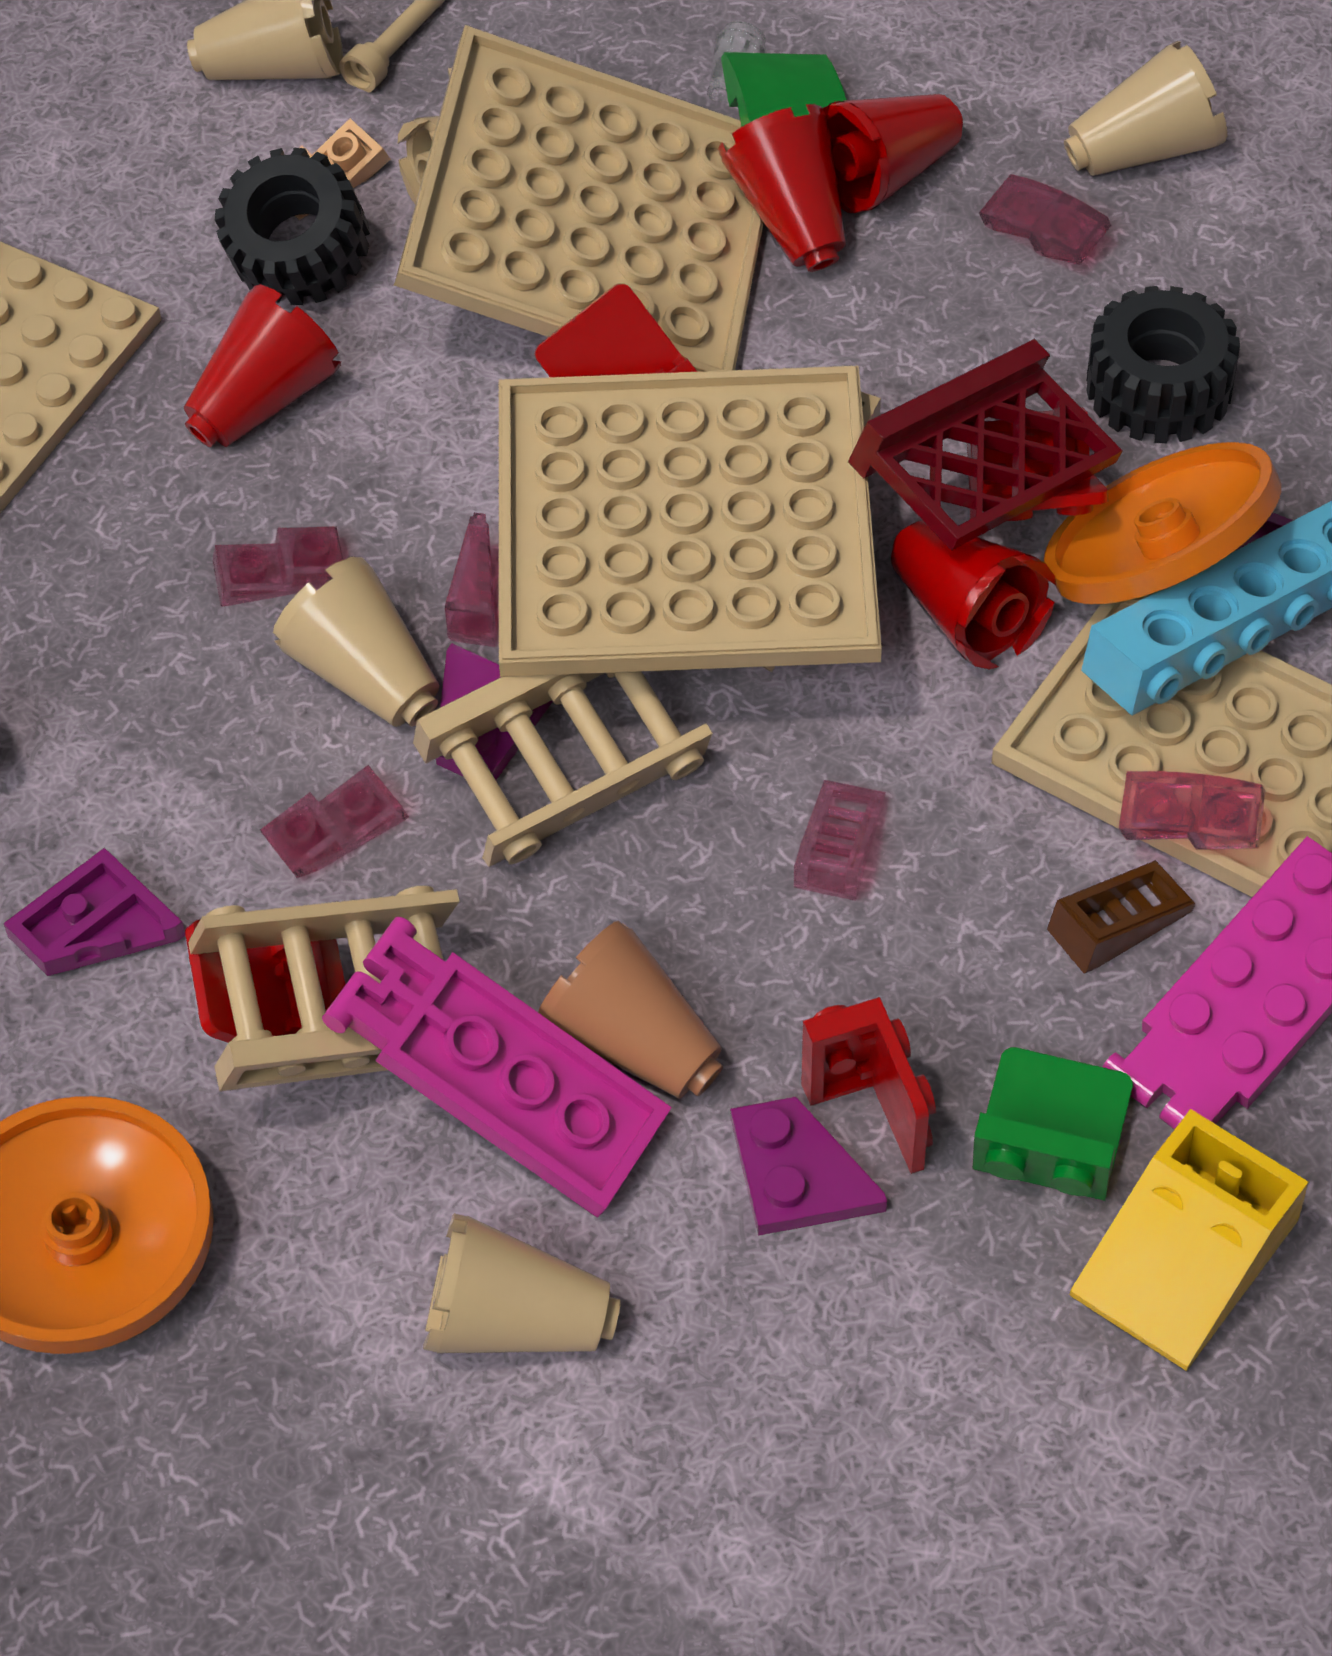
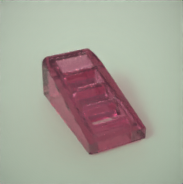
(471, 592)
(831, 875)

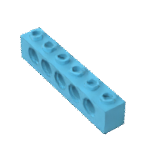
(1214, 616)

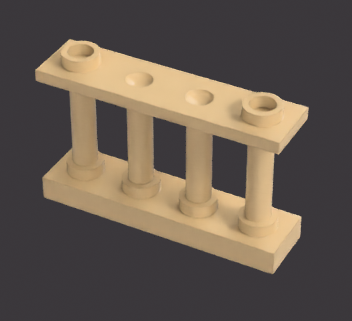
(508, 705)
(316, 1051)

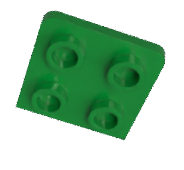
(1053, 1123)

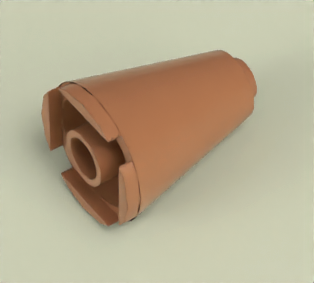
(634, 1015)

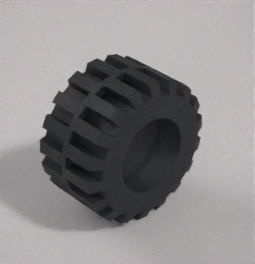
(287, 188)
(1158, 396)

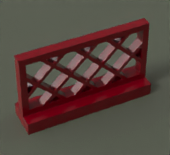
(959, 413)

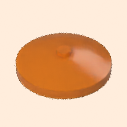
(1164, 523)
(96, 1223)

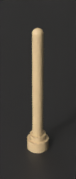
(367, 63)

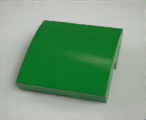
(779, 81)

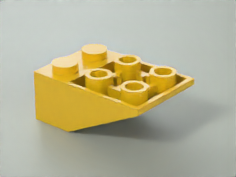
(1190, 1239)

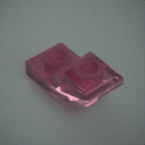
(1051, 219)
(276, 569)
(1192, 806)
(323, 831)

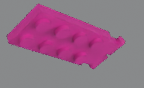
(1243, 999)
(499, 1067)

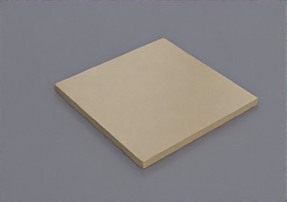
(574, 182)
(684, 522)

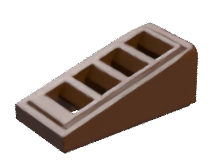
(1094, 942)

